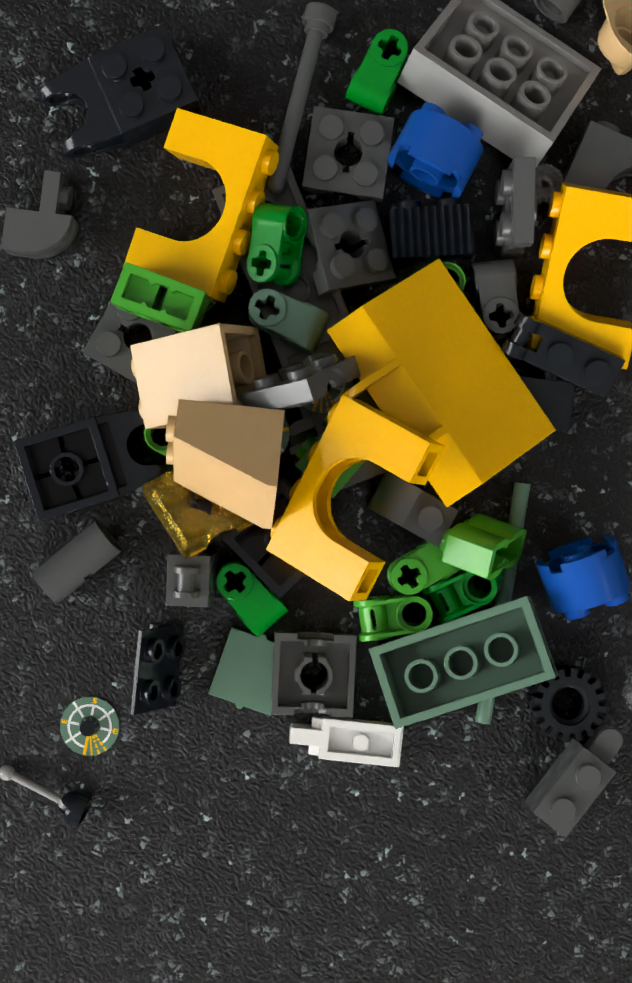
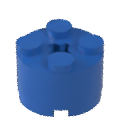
(436, 151)
(584, 576)

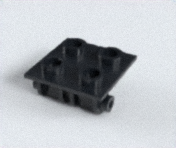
(157, 668)

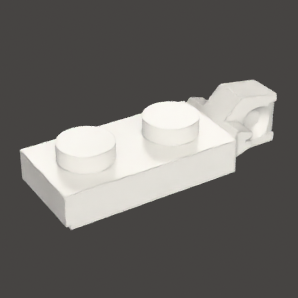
(350, 740)

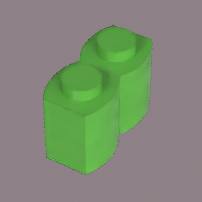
(483, 545)

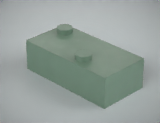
(463, 662)

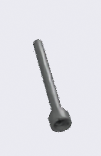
(318, 22)

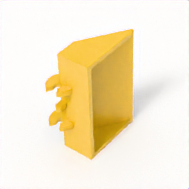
(444, 376)

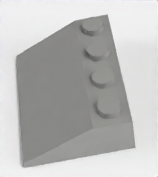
(500, 75)

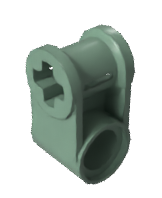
(296, 323)

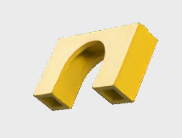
(244, 164)
(580, 218)
(307, 531)

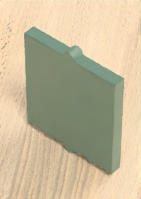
(245, 671)

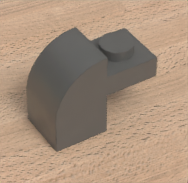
(44, 231)
(412, 508)

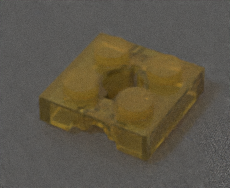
(188, 526)

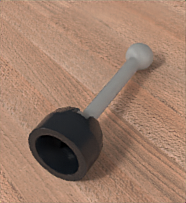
(72, 806)

